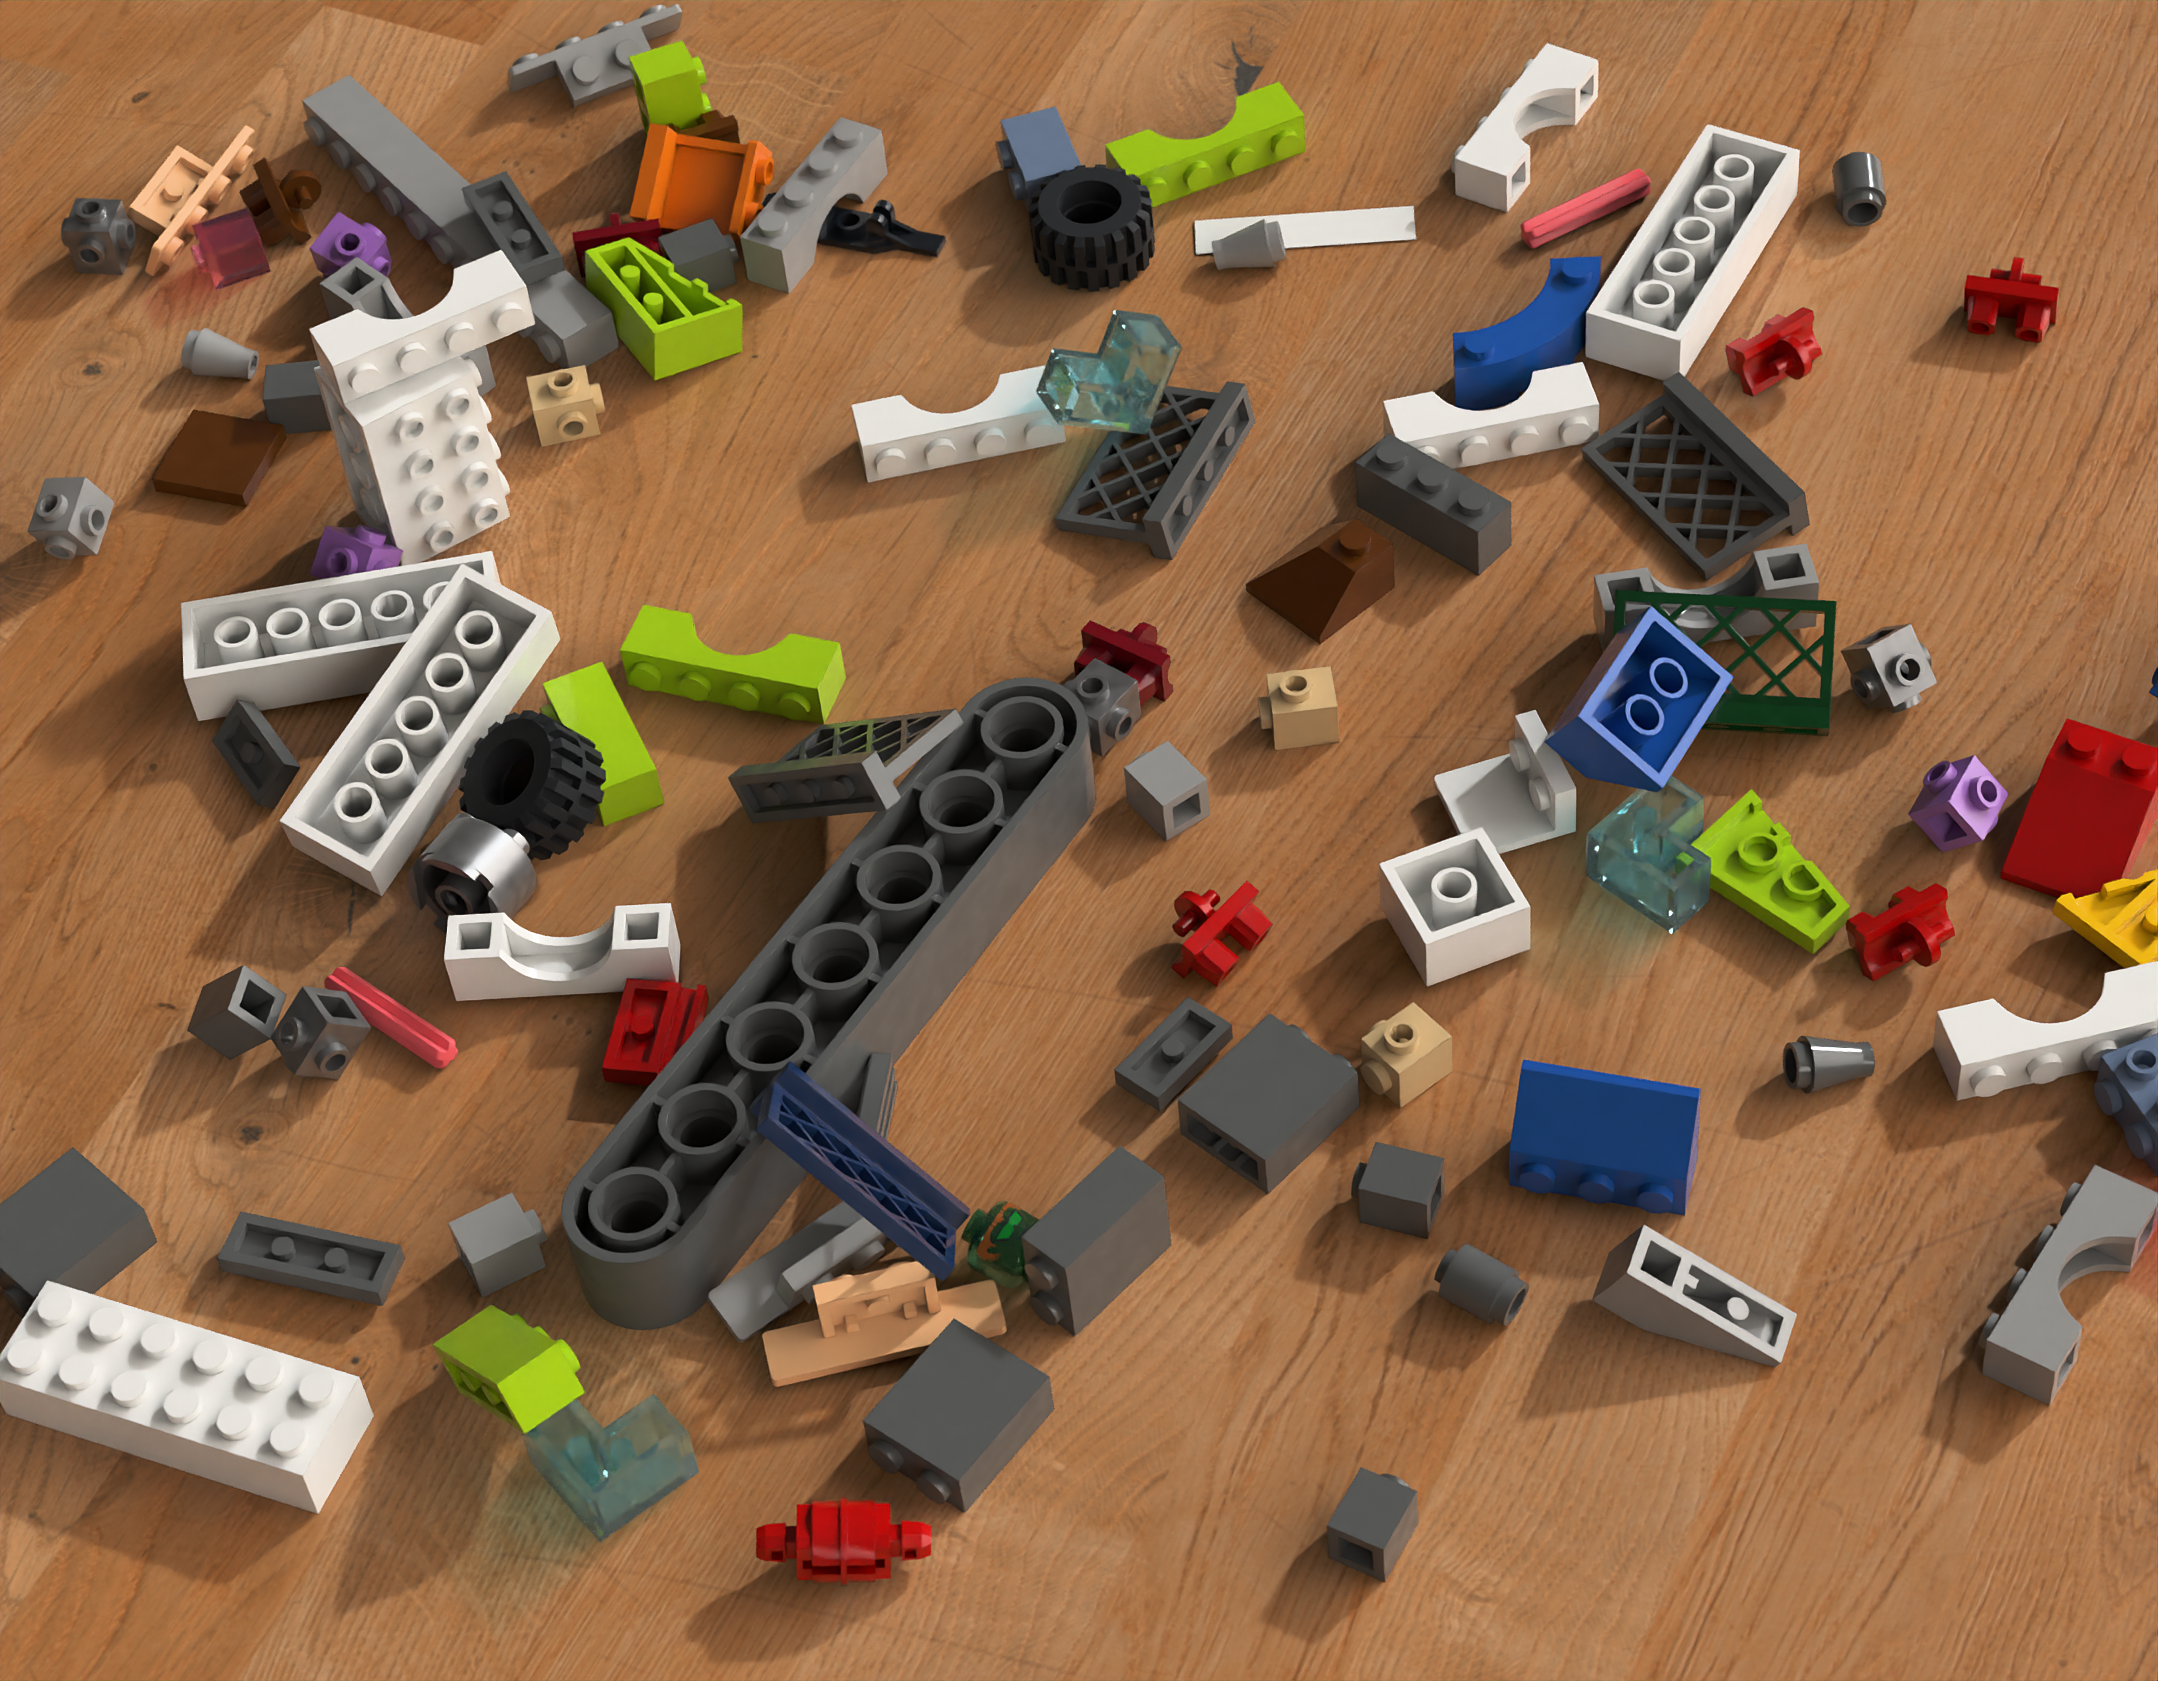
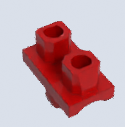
(2010, 296)
(1779, 351)
(1904, 932)
(1204, 949)

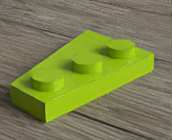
(1768, 876)

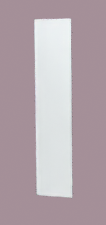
(1319, 227)

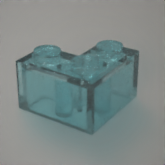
(1117, 384)
(1647, 855)
(614, 1470)

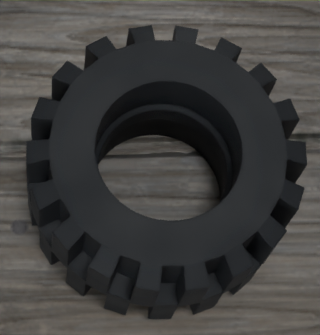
(1092, 227)
(534, 781)

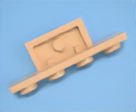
(181, 193)
(877, 1321)

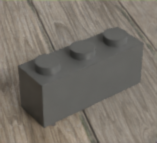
(1433, 504)

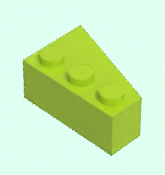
(658, 312)

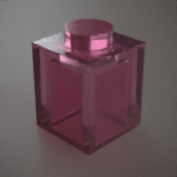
(229, 249)

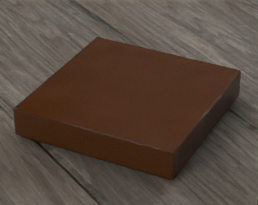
(219, 458)

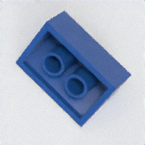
(1640, 705)
(1604, 1137)

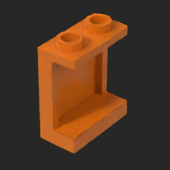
(700, 179)

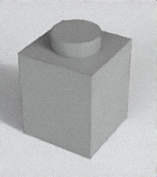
(1166, 790)
(499, 1243)

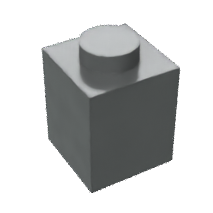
(701, 254)
(294, 397)
(236, 1012)
(1399, 1189)
(1373, 1523)

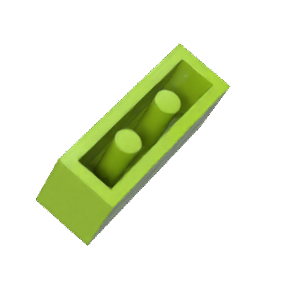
(594, 709)
(510, 1367)

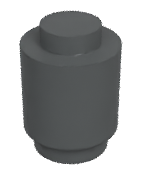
(1859, 188)
(1481, 1285)

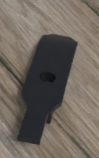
(874, 231)

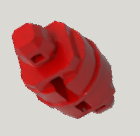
(843, 1541)

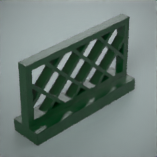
(1758, 711)

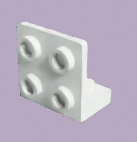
(1515, 795)

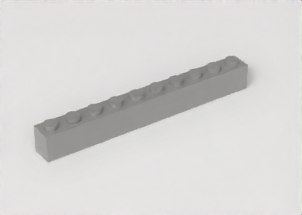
(429, 198)

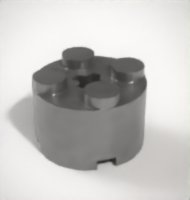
(472, 871)

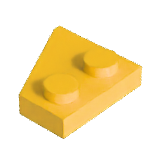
(2117, 919)

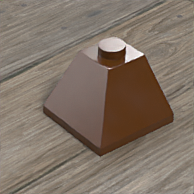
(1328, 578)

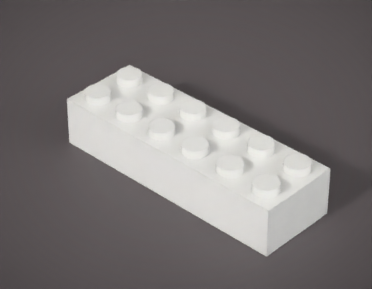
(1692, 254)
(308, 636)
(418, 728)
(183, 1396)

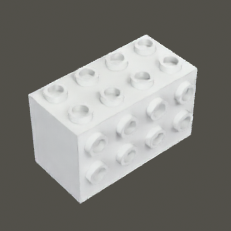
(421, 458)

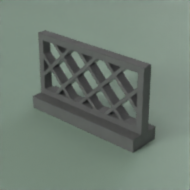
(1735, 459)
(1191, 472)
(841, 767)

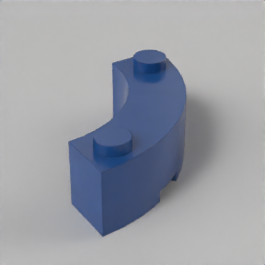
(1549, 333)

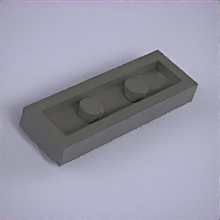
(513, 227)
(311, 1258)

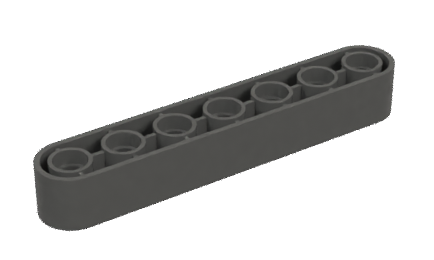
(847, 975)

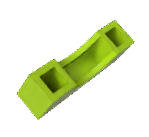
(1261, 132)
(789, 680)

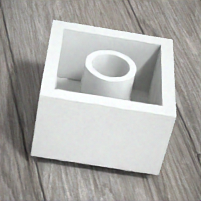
(1454, 906)

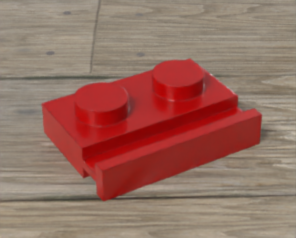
(651, 1028)

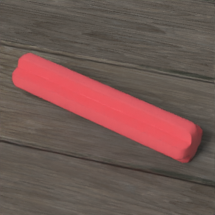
(1585, 208)
(395, 1019)

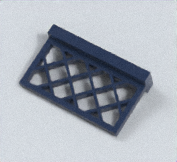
(861, 1168)

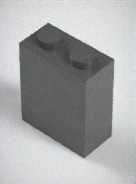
(1269, 1102)
(68, 1230)
(1096, 1241)
(958, 1416)

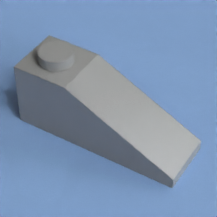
(1691, 1300)

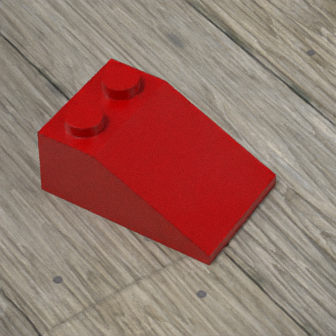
(2085, 813)

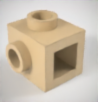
(565, 405)
(1300, 708)
(1405, 1055)

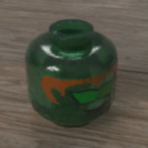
(997, 1243)

